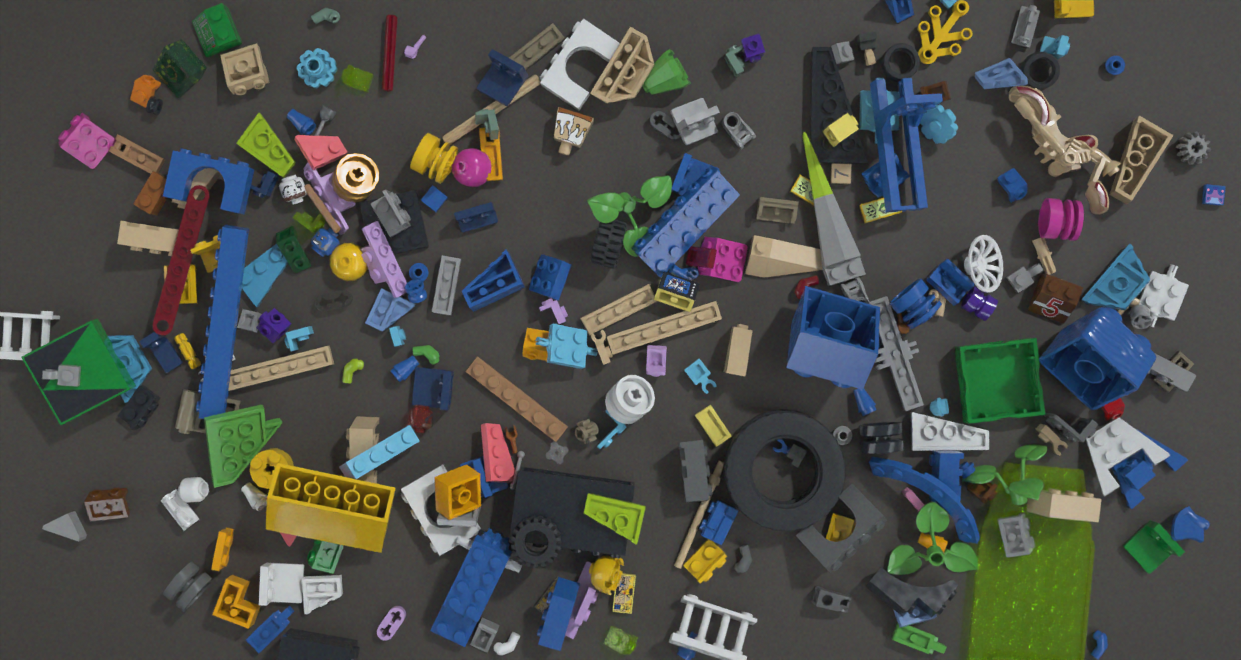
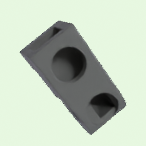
(830, 599)

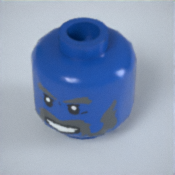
(325, 242)

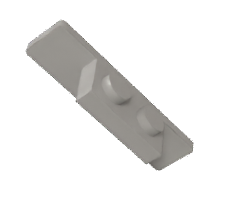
(1172, 373)

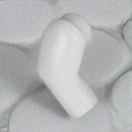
(507, 647)

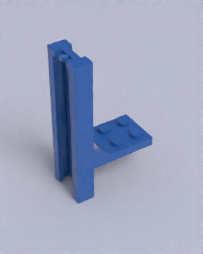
(911, 109)

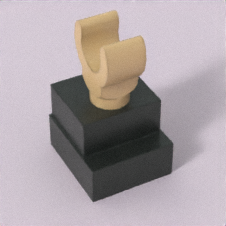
(866, 43)

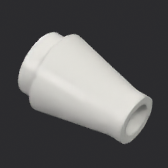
(255, 497)

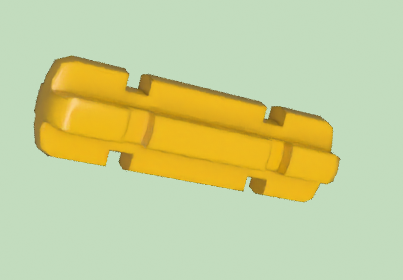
(187, 351)

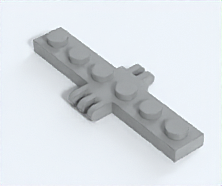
(896, 356)

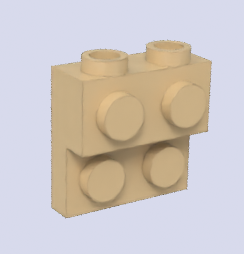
(244, 69)

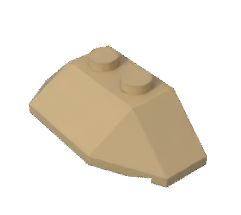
(626, 69)

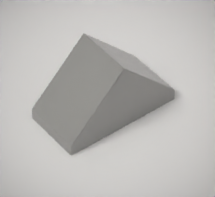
(67, 526)
(484, 635)

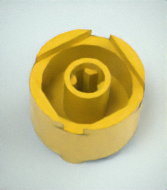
(262, 461)

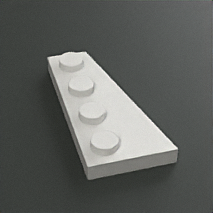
(940, 434)

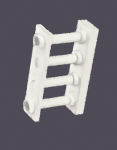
(6, 349)
(699, 643)

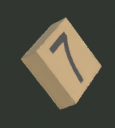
(841, 173)

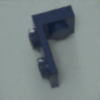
(268, 184)
(162, 350)

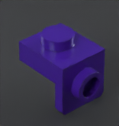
(753, 48)

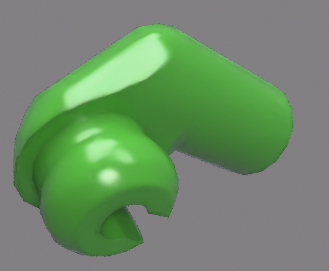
(428, 351)

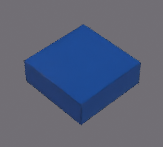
(434, 198)

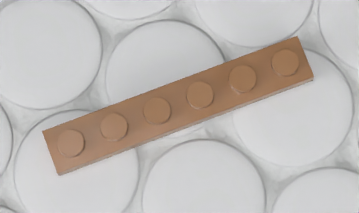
(516, 399)

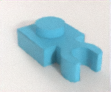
(698, 373)

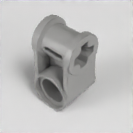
(738, 130)
(856, 294)

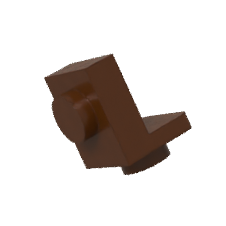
(937, 88)
(983, 491)

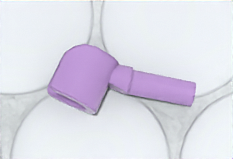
(411, 52)

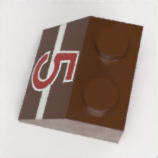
(1054, 298)

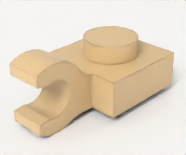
(604, 352)
(1048, 435)

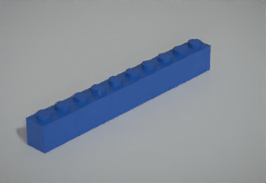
(224, 320)

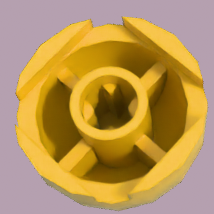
(347, 262)
(606, 573)

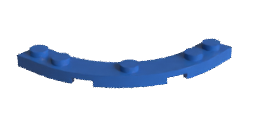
(962, 517)

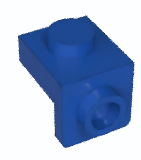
(1013, 184)

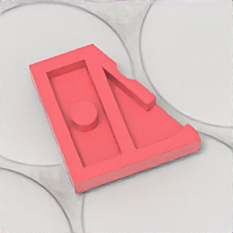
(320, 149)

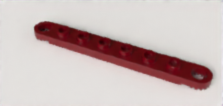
(180, 260)

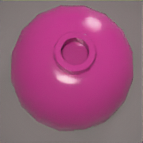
(471, 167)

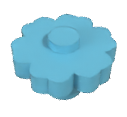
(317, 68)
(939, 124)

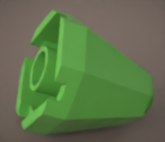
(666, 75)

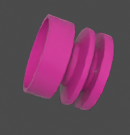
(1060, 219)

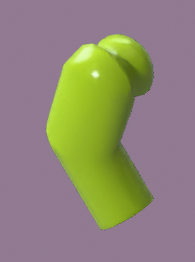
(351, 367)

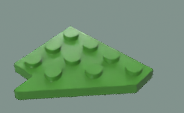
(235, 440)

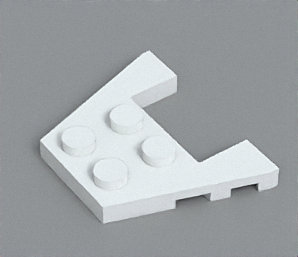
(1116, 443)

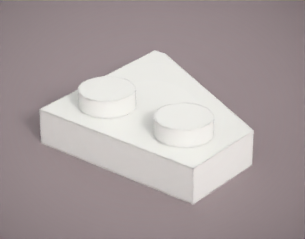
(320, 590)

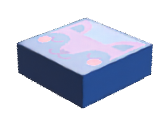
(1213, 195)

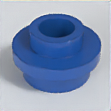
(1111, 69)
(424, 269)
(967, 469)

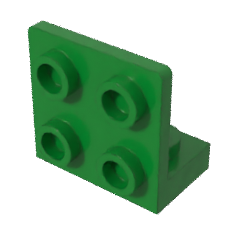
(1152, 546)

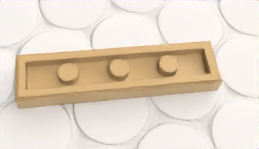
(618, 309)

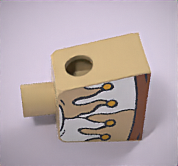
(571, 129)

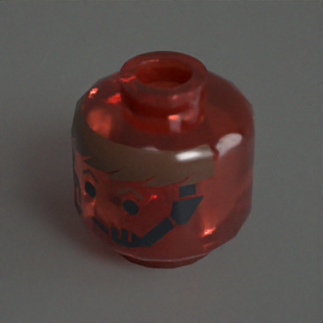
(420, 418)

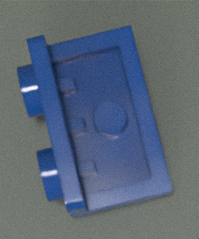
(873, 177)
(950, 281)

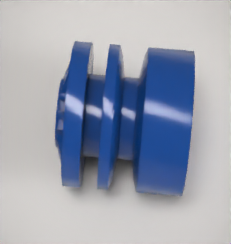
(915, 303)

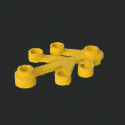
(942, 35)

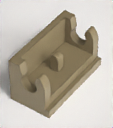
(777, 210)

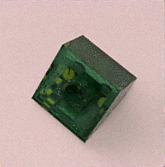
(179, 67)

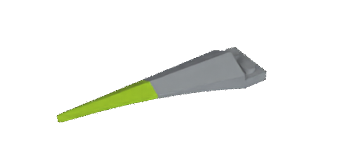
(837, 247)

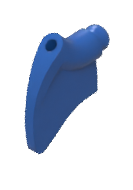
(1188, 526)

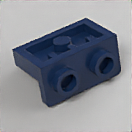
(476, 217)

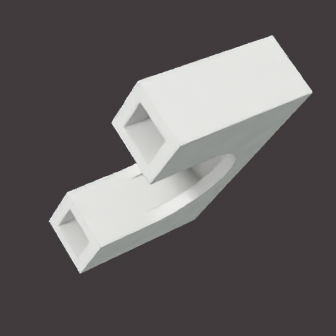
(584, 38)
(442, 537)

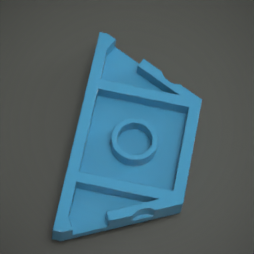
(1119, 283)
(133, 358)

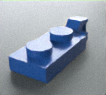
(269, 629)

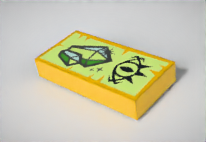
(803, 189)
(874, 210)

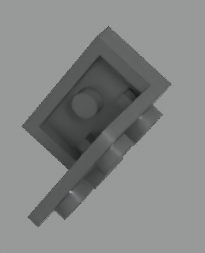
(1082, 429)

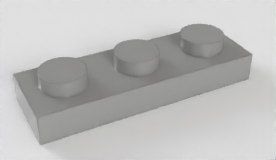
(446, 285)

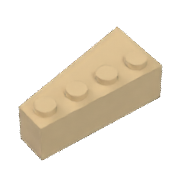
(361, 438)

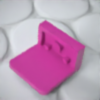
(86, 141)
(728, 261)

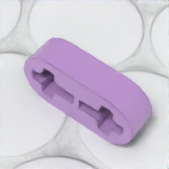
(394, 625)

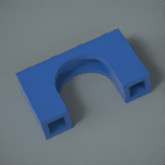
(185, 167)

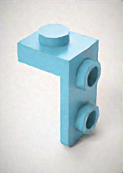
(618, 429)

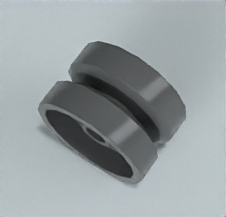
(185, 585)

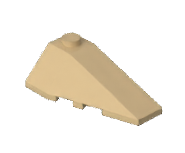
(776, 258)

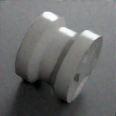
(1140, 316)

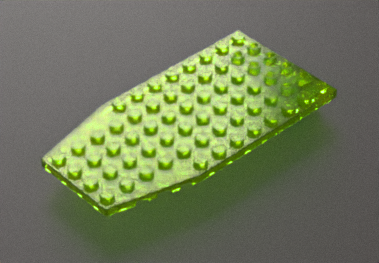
(1039, 600)

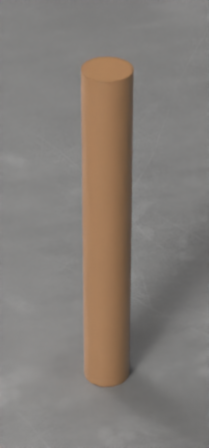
(322, 208)

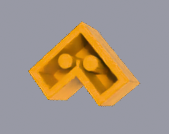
(232, 605)

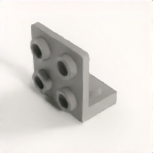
(390, 214)

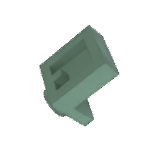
(734, 63)
(489, 120)

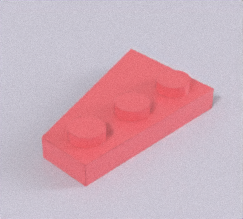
(496, 455)

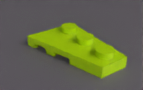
(265, 146)
(616, 514)

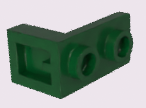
(292, 250)

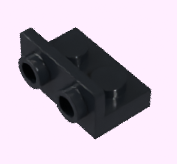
(139, 407)

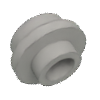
(847, 439)

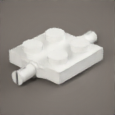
(1163, 295)

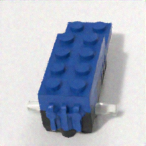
(474, 584)

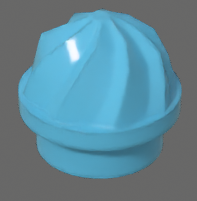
(939, 407)

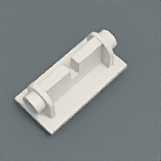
(179, 510)

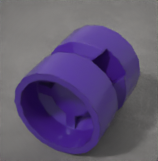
(980, 304)

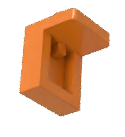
(143, 89)

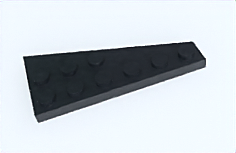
(827, 106)

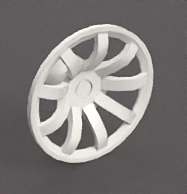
(979, 265)

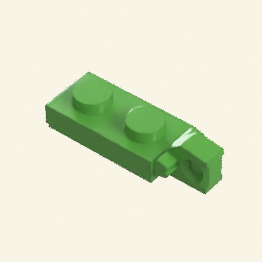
(918, 639)

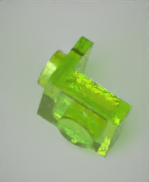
(620, 641)

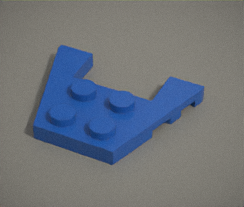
(1132, 495)

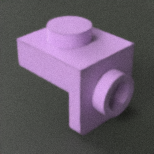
(560, 312)
(656, 360)

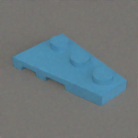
(262, 273)

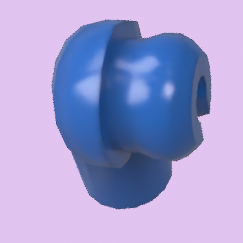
(687, 273)

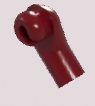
(810, 281)

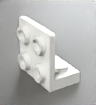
(281, 583)

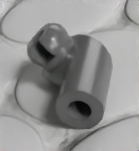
(743, 565)

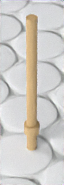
(714, 480)

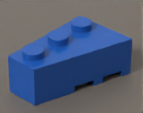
(494, 283)
(946, 469)

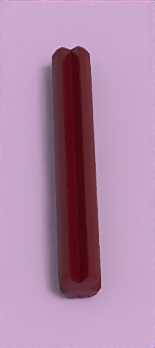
(389, 52)

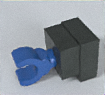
(793, 452)

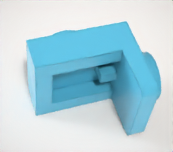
(1057, 47)

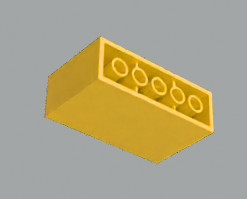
(329, 507)

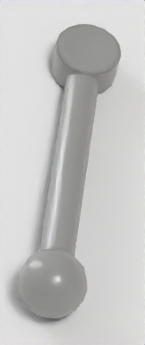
(521, 454)

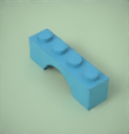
(379, 453)

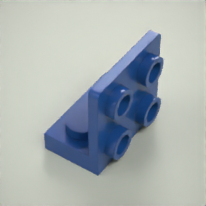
(689, 172)

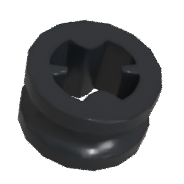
(154, 105)

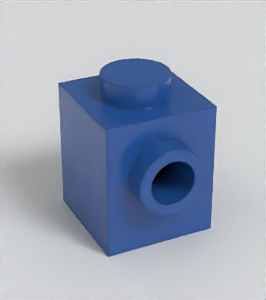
(1137, 473)

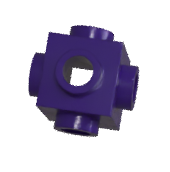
(273, 325)

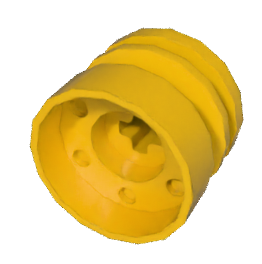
(435, 158)

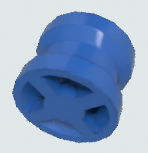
(416, 291)

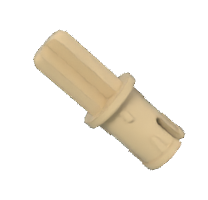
(1044, 255)

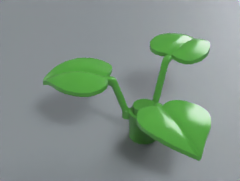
(606, 206)
(1018, 490)
(932, 519)

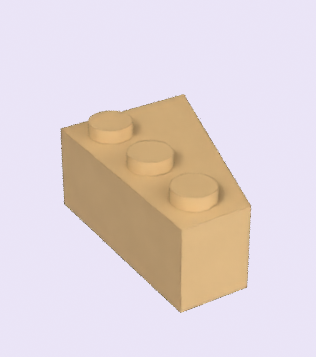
(147, 236)
(1066, 505)

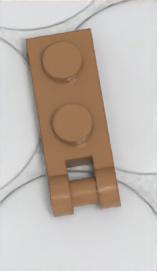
(137, 155)

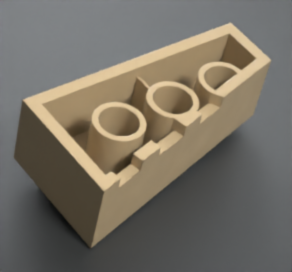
(1139, 156)

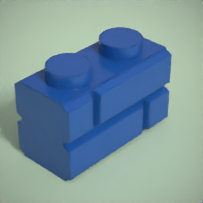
(718, 521)

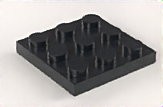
(410, 238)

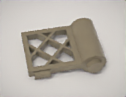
(187, 417)

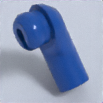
(1102, 644)

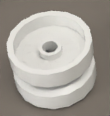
(630, 399)

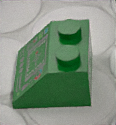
(216, 30)

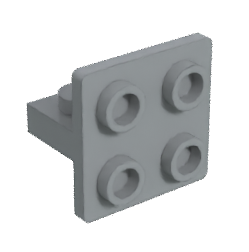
(695, 120)

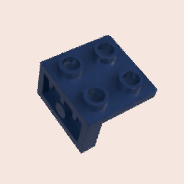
(502, 78)
(433, 388)

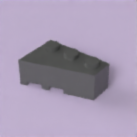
(695, 471)

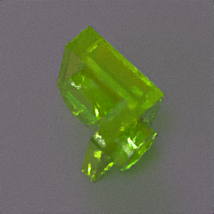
(357, 78)
(306, 220)

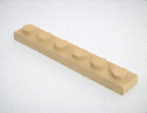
(664, 327)
(280, 367)

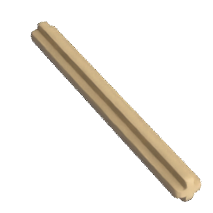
(469, 124)

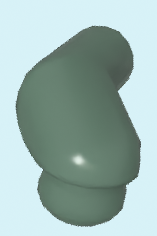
(326, 14)

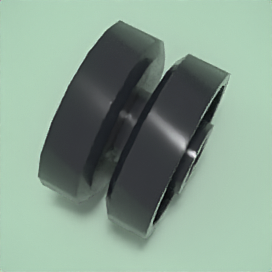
(881, 437)

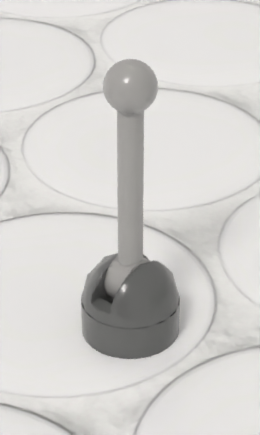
(326, 114)

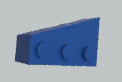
(558, 614)

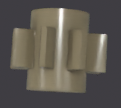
(586, 431)

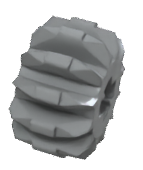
(1189, 153)

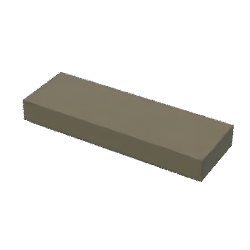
(538, 46)

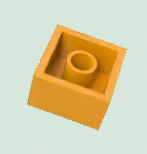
(457, 492)

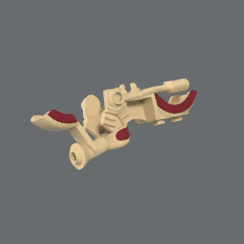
(1067, 152)

